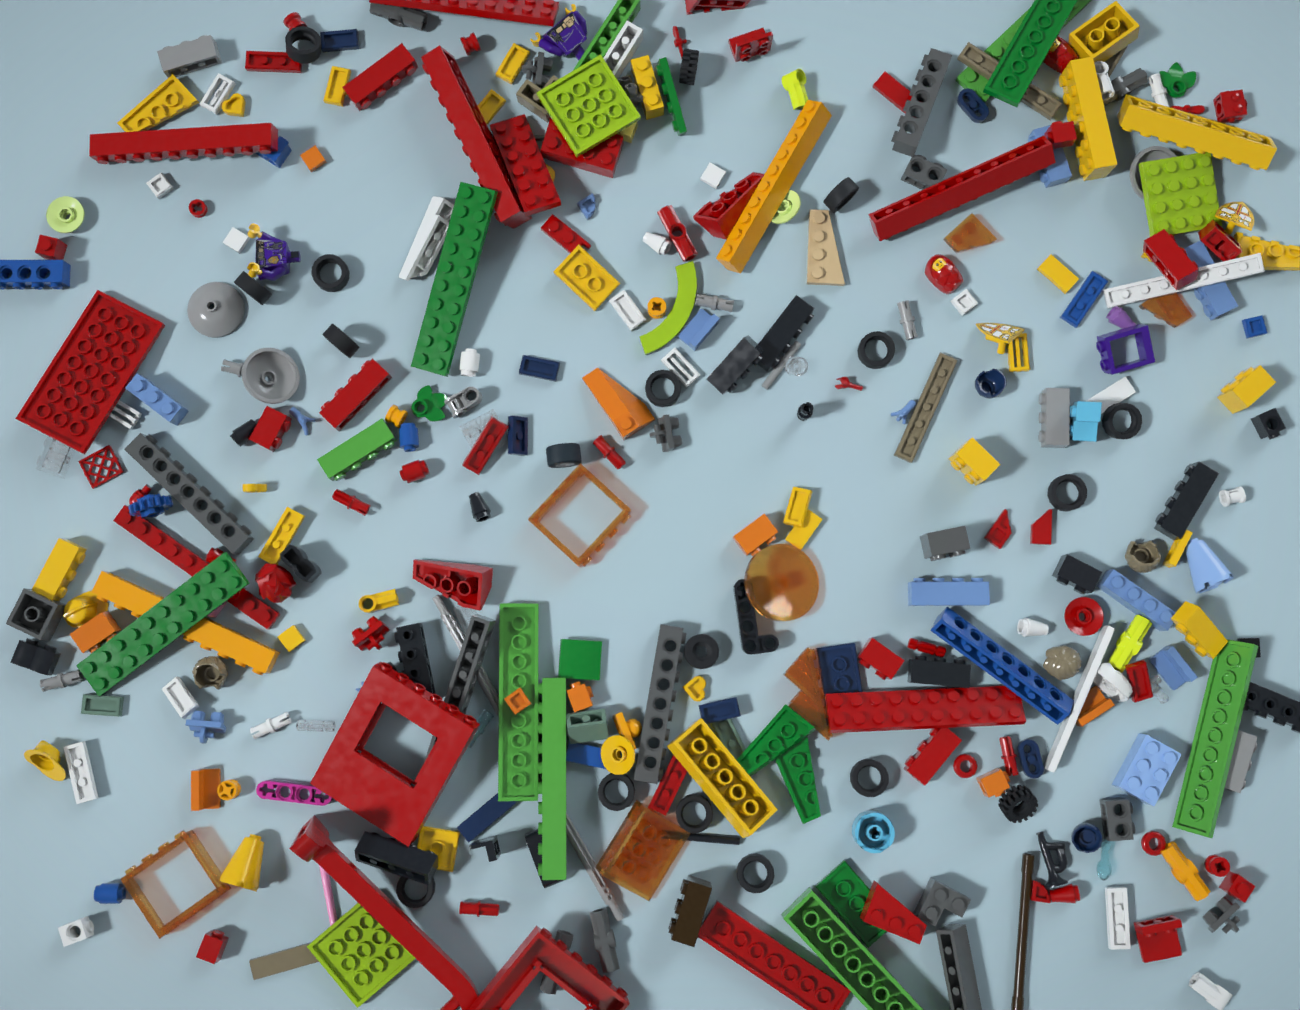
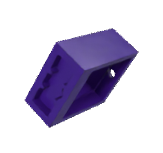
(1143, 344)

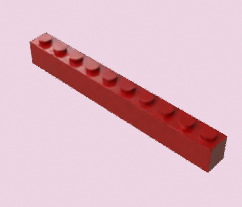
(184, 142)
(962, 188)

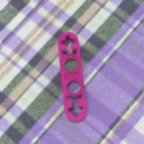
(294, 793)

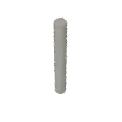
(781, 365)

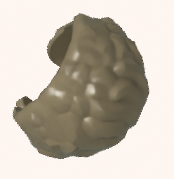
(1142, 556)
(1062, 662)
(210, 672)

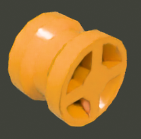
(656, 311)
(396, 416)
(224, 790)

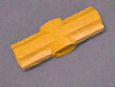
(1185, 871)

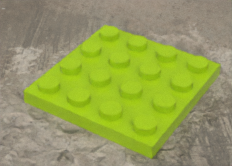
(588, 105)
(1179, 193)
(359, 954)

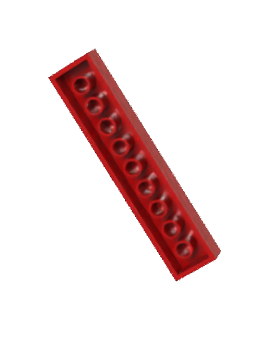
(474, 134)

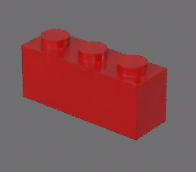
(1170, 259)
(931, 754)

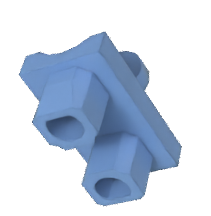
(206, 727)

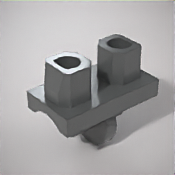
(535, 71)
(631, 90)
(664, 435)
(1228, 909)

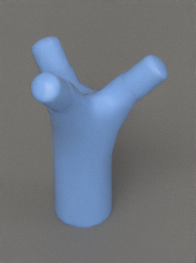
(903, 413)
(301, 419)

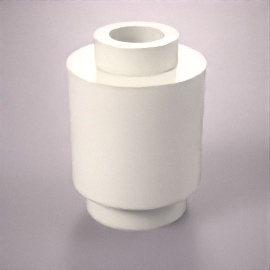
(469, 362)

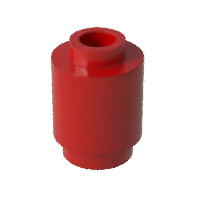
(414, 471)

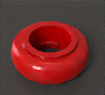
(973, 768)
(1145, 843)

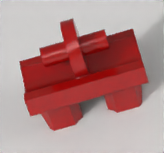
(371, 637)

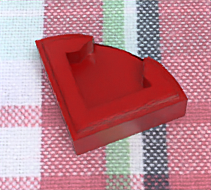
(1039, 893)

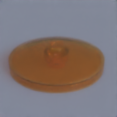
(781, 582)

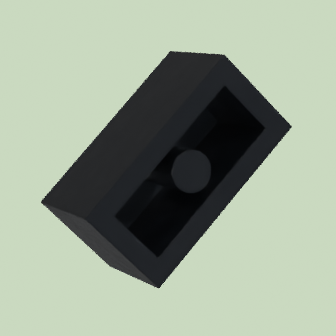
(1077, 574)

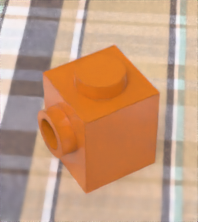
(580, 696)
(994, 782)

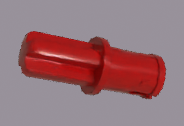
(609, 452)
(351, 502)
(1008, 755)
(479, 908)

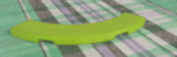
(678, 315)

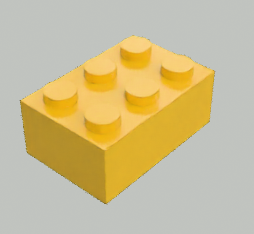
(1104, 34)

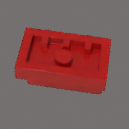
(751, 44)
(1158, 938)

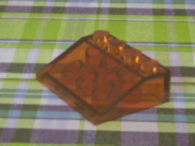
(642, 850)

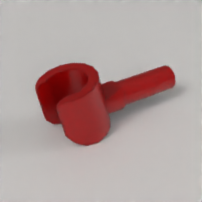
(845, 383)

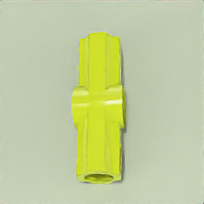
(1129, 643)

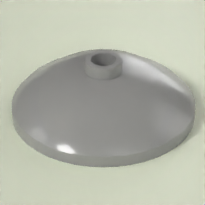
(1148, 154)
(225, 315)
(278, 368)

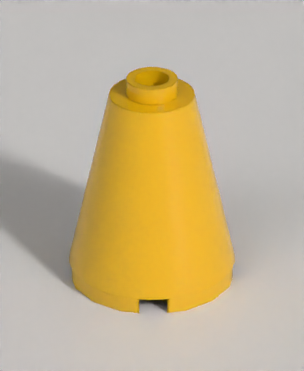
(245, 864)

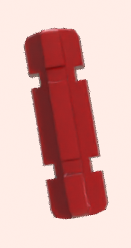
(926, 647)

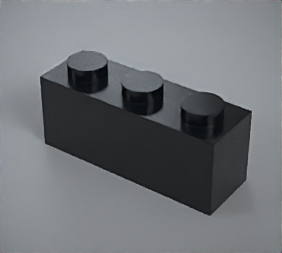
(736, 365)
(939, 672)

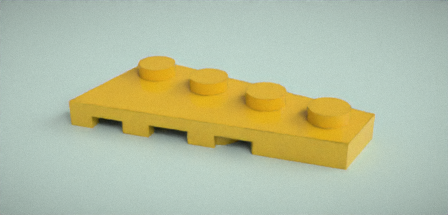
(159, 106)
(1273, 254)

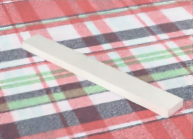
(1206, 276)
(1079, 698)

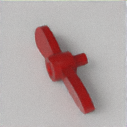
(678, 41)
(1199, 109)

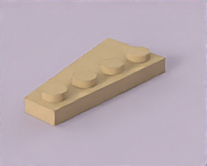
(822, 255)

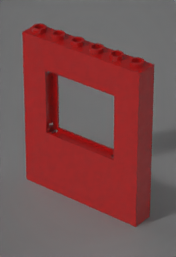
(375, 787)
(560, 966)

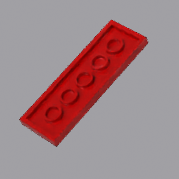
(525, 165)

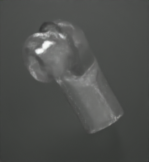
(1157, 690)

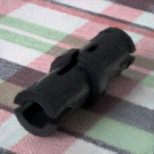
(803, 411)

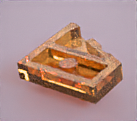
(969, 235)
(1168, 308)

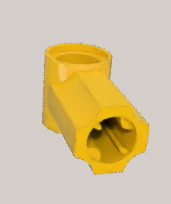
(380, 601)

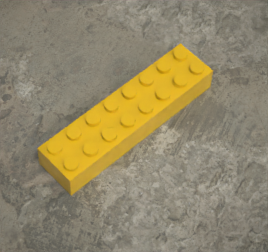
(1196, 132)

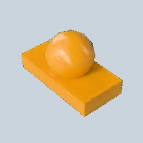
(630, 729)

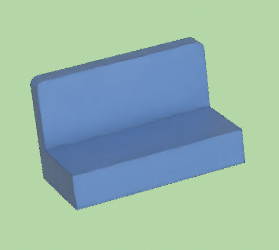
(698, 329)
(1172, 667)

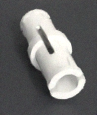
(1158, 90)
(270, 725)

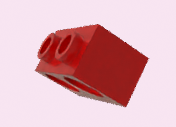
(1219, 241)

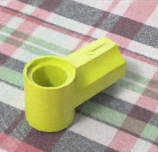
(794, 84)

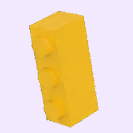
(647, 86)
(59, 569)
(1199, 630)

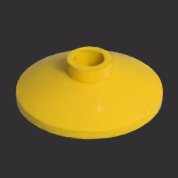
(611, 754)

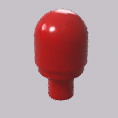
(139, 494)

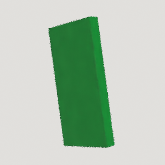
(848, 896)

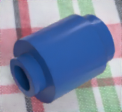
(408, 437)
(110, 893)

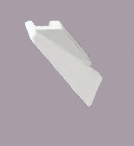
(428, 239)

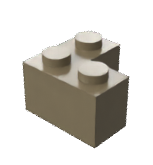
(528, 98)

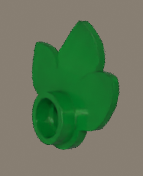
(1176, 78)
(432, 402)

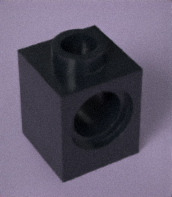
(1261, 427)

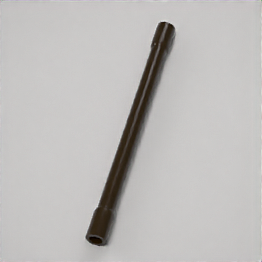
(1022, 937)

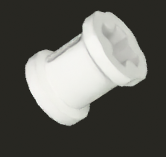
(1232, 496)

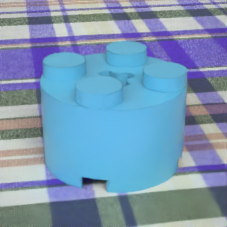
(878, 841)

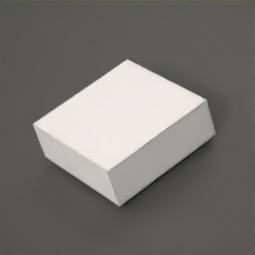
(713, 175)
(160, 185)
(236, 240)
(964, 302)

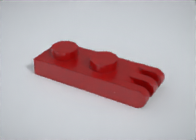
(563, 234)

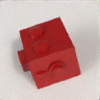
(1230, 106)

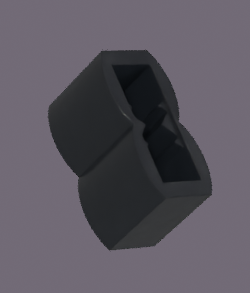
(302, 566)
(35, 657)

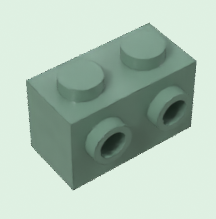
(587, 726)

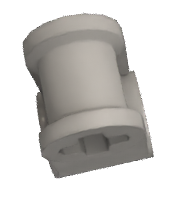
(462, 402)

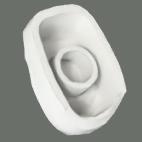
(1113, 683)

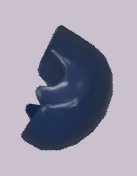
(990, 383)
(1086, 837)

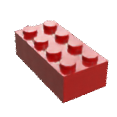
(598, 160)

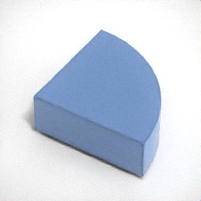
(587, 206)

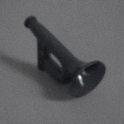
(1053, 870)

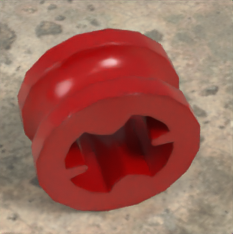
(199, 214)

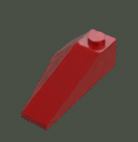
(723, 214)
(461, 582)

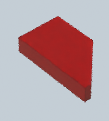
(1042, 529)
(999, 531)

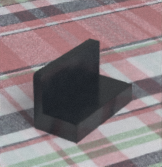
(492, 847)

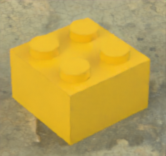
(1245, 388)
(973, 462)

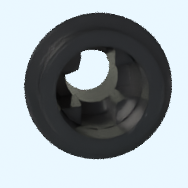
(242, 433)
(479, 508)

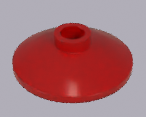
(1092, 612)

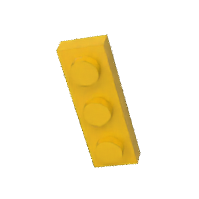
(281, 535)

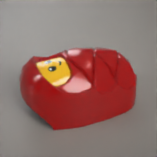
(1060, 55)
(943, 274)

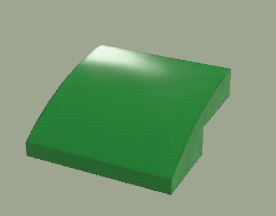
(580, 659)

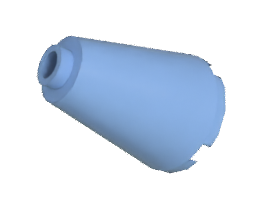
(1205, 567)

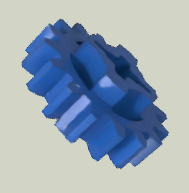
(150, 506)

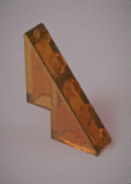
(808, 700)

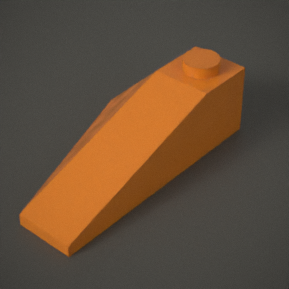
(622, 407)

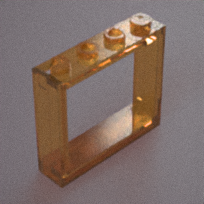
(563, 488)
(206, 863)

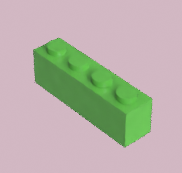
(357, 450)

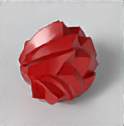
(275, 583)

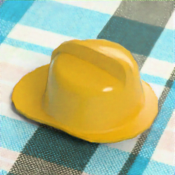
(83, 609)
(47, 760)

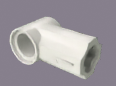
(1104, 81)
(1214, 994)

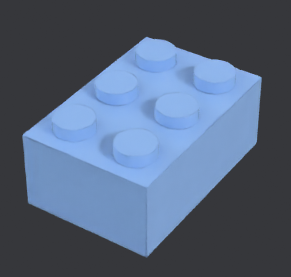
(1146, 769)

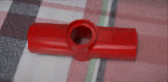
(682, 243)

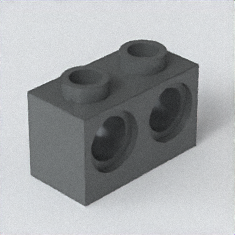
(921, 179)
(1111, 820)

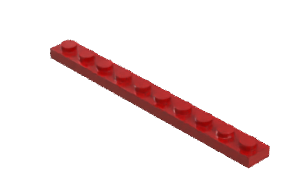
(192, 564)

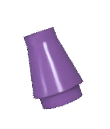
(1119, 318)

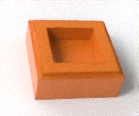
(313, 158)
(517, 701)

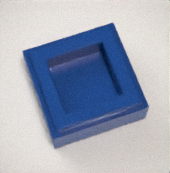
(1254, 326)

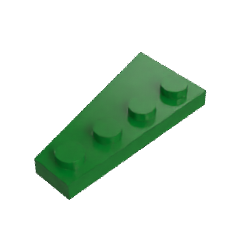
(669, 90)
(776, 738)
(799, 778)

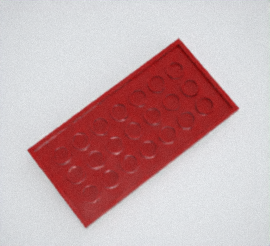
(90, 372)

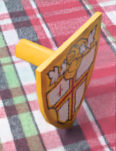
(1236, 214)
(999, 333)

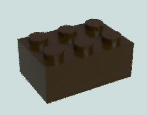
(690, 910)

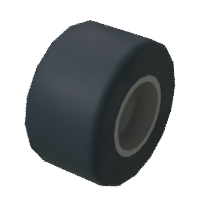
(563, 455)

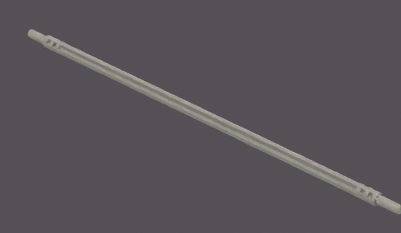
(571, 832)

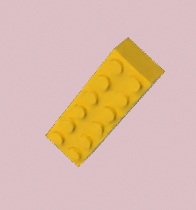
(1087, 111)
(722, 778)

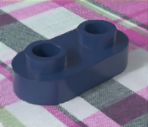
(974, 105)
(1029, 758)

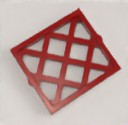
(87, 473)

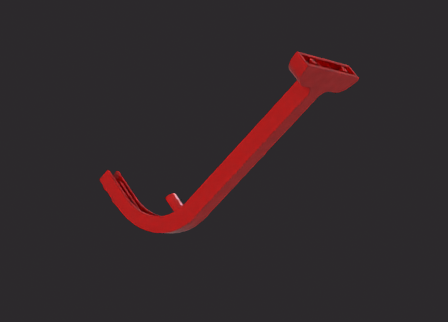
(314, 844)

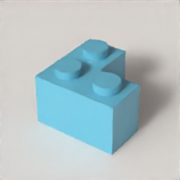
(1084, 420)

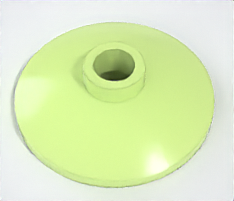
(788, 208)
(58, 211)

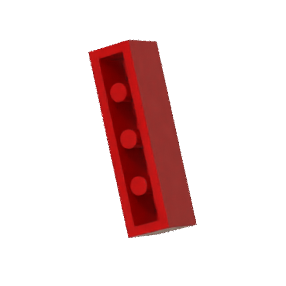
(380, 77)
(355, 394)

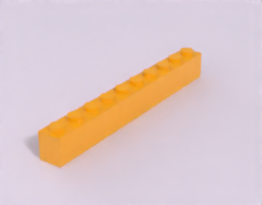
(774, 186)
(207, 632)

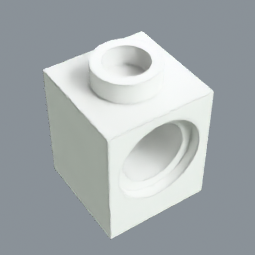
(69, 935)

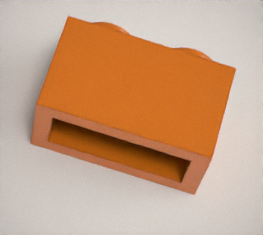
(755, 535)
(95, 632)

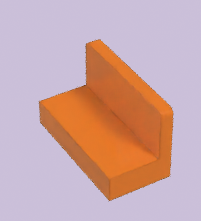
(1093, 706)
(204, 789)

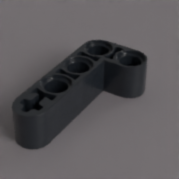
(751, 617)

